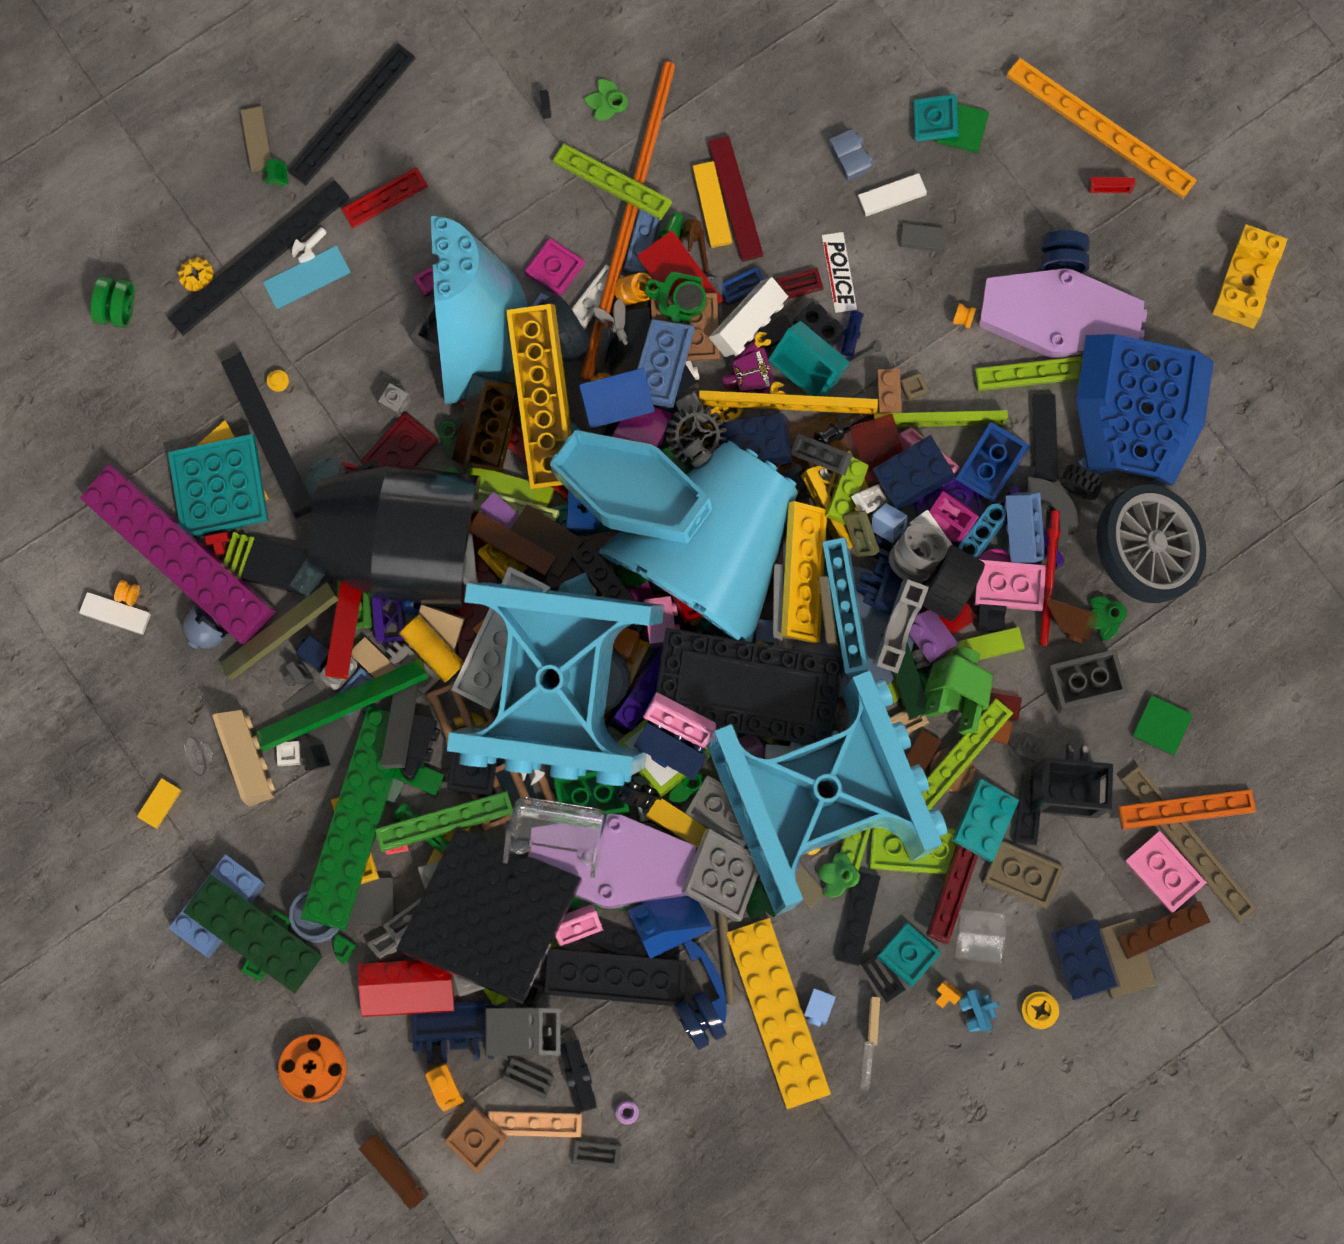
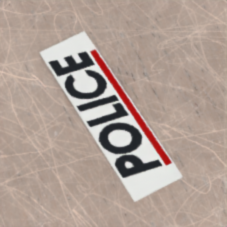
(839, 272)

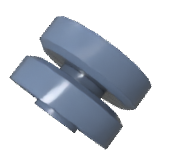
(308, 930)

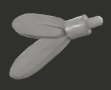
(618, 319)

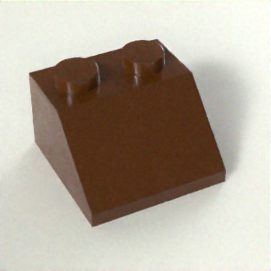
(1073, 621)

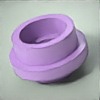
(619, 1112)

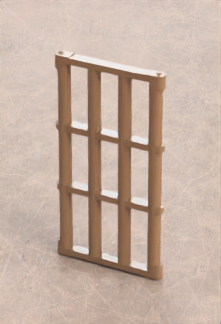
(466, 716)

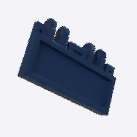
(887, 586)
(456, 1026)

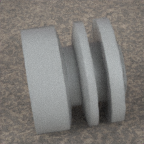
(918, 552)

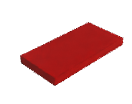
(671, 256)

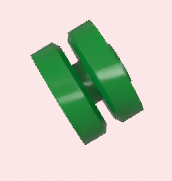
(112, 302)

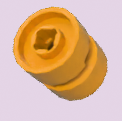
(632, 288)

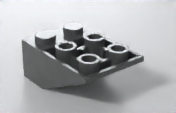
(522, 1031)

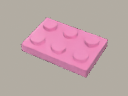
(1011, 585)
(1165, 872)

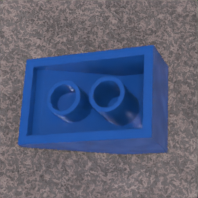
(993, 462)
(668, 923)

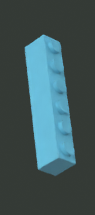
(846, 607)

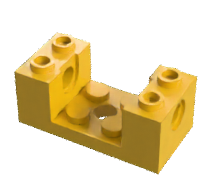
(1254, 257)

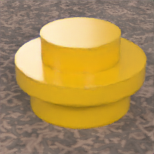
(277, 380)

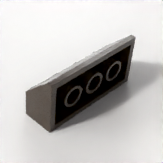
(486, 423)

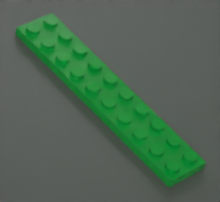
(352, 828)

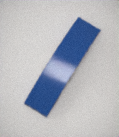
(696, 953)

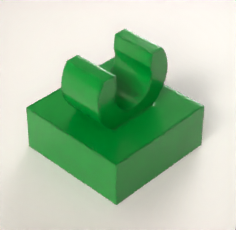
(276, 173)

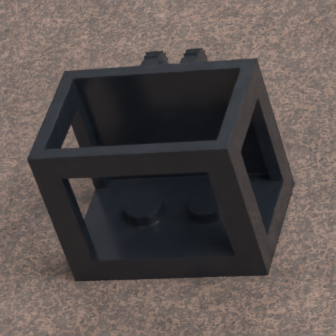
(1071, 785)

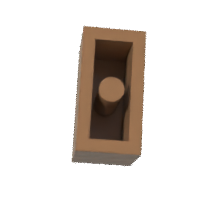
(889, 391)

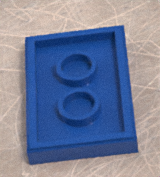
(616, 398)

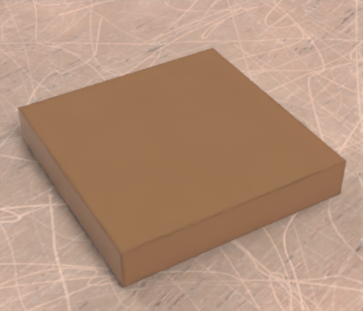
(476, 1140)

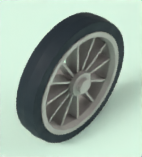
(1151, 544)

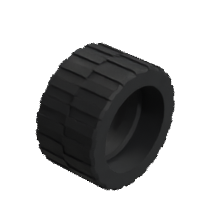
(952, 583)

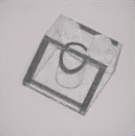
(980, 936)

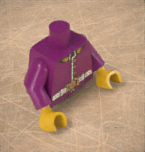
(752, 370)

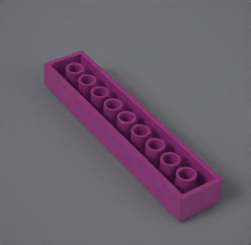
(178, 554)

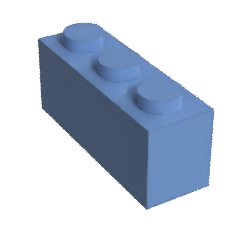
(1025, 527)

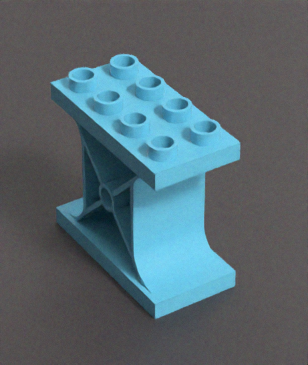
(537, 715)
(858, 771)

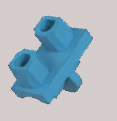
(975, 1001)

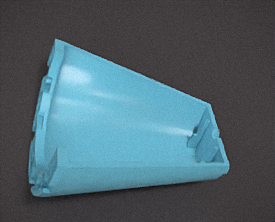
(471, 308)
(733, 552)

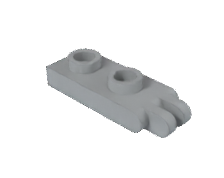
(404, 656)

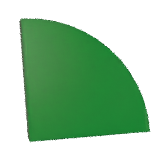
(343, 948)

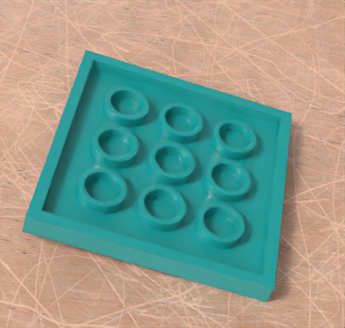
(218, 486)

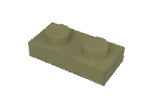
(861, 533)

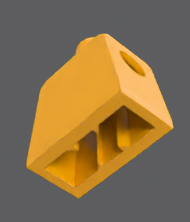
(444, 1086)

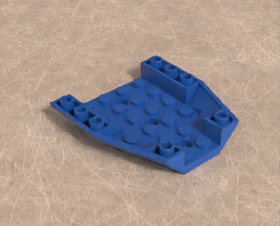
(1110, 397)

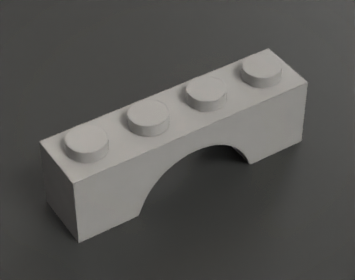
(894, 640)

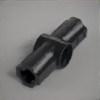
(578, 1076)

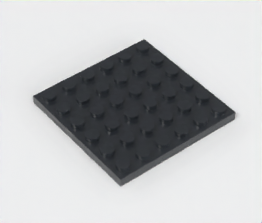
(489, 916)

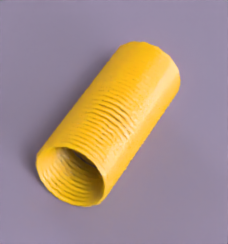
(431, 649)

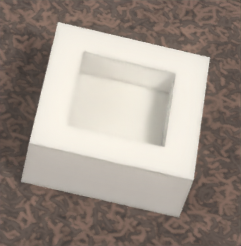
(288, 754)

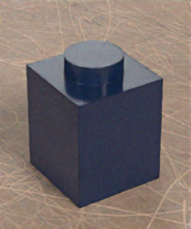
(312, 653)

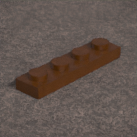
(1163, 930)

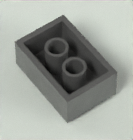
(1087, 681)

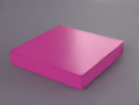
(554, 267)

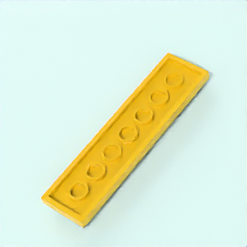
(778, 1013)

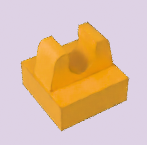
(949, 993)

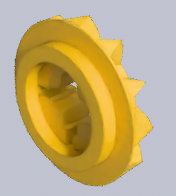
(190, 282)
(1051, 1008)

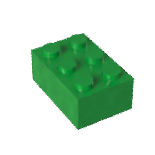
(590, 794)

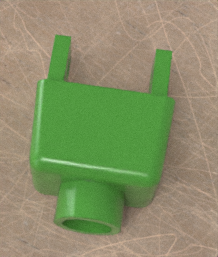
(959, 686)

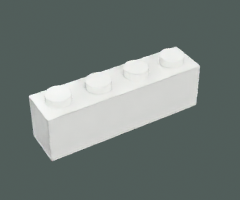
(749, 317)

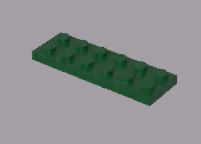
(252, 934)

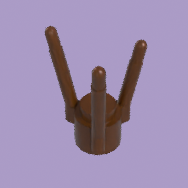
(691, 233)

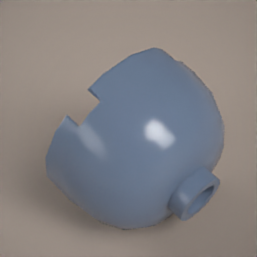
(202, 630)

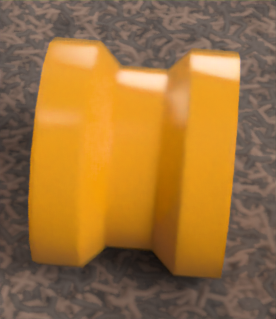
(964, 315)
(126, 593)

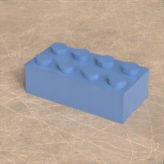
(235, 878)

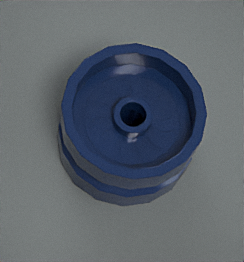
(1065, 251)
(700, 1020)

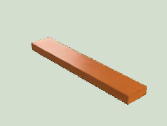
(1186, 809)

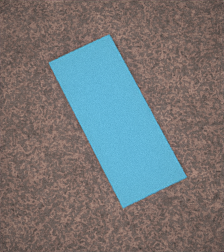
(306, 277)

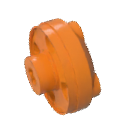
(320, 1078)

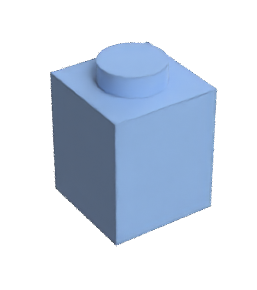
(889, 522)
(819, 1007)

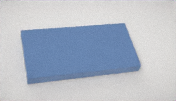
(665, 359)

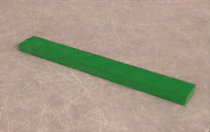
(341, 704)

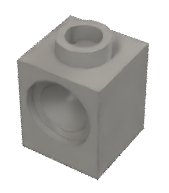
(394, 401)

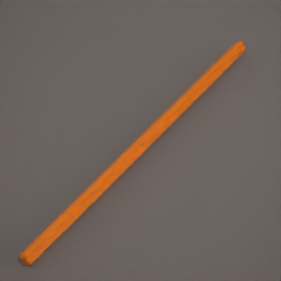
(629, 215)

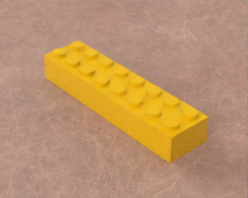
(539, 388)

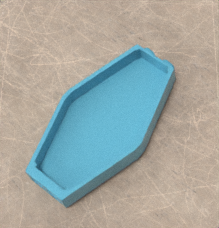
(631, 486)

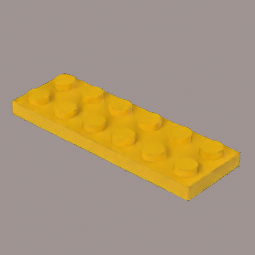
(802, 570)

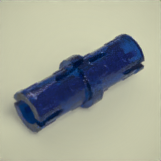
(852, 333)

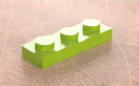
(846, 487)

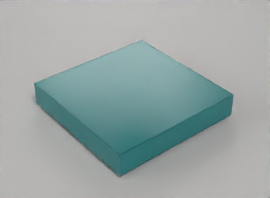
(936, 117)
(909, 954)

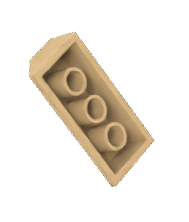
(244, 757)

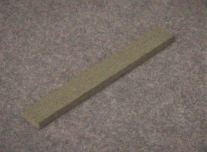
(1193, 849)

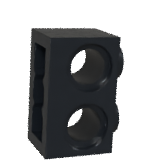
(823, 323)

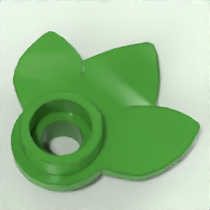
(604, 99)
(835, 875)

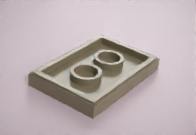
(830, 623)
(1023, 875)
(1133, 973)

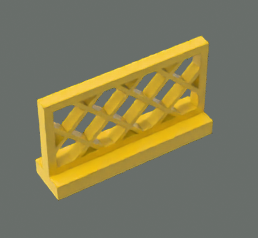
(822, 499)

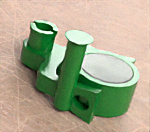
(688, 297)

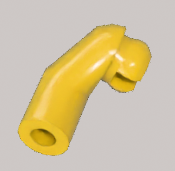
(478, 720)

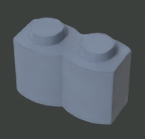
(850, 155)

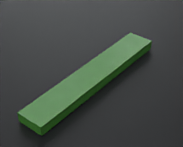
(444, 821)

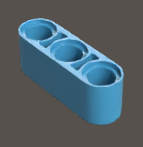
(987, 523)

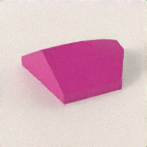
(953, 517)

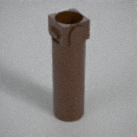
(393, 1172)

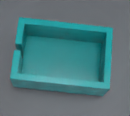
(808, 361)

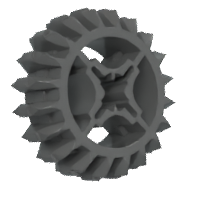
(694, 424)

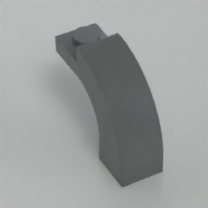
(1056, 499)

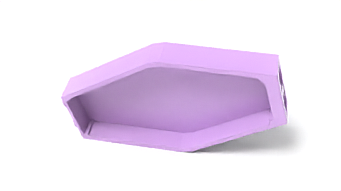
(1057, 310)
(633, 865)

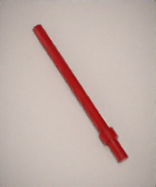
(1053, 534)

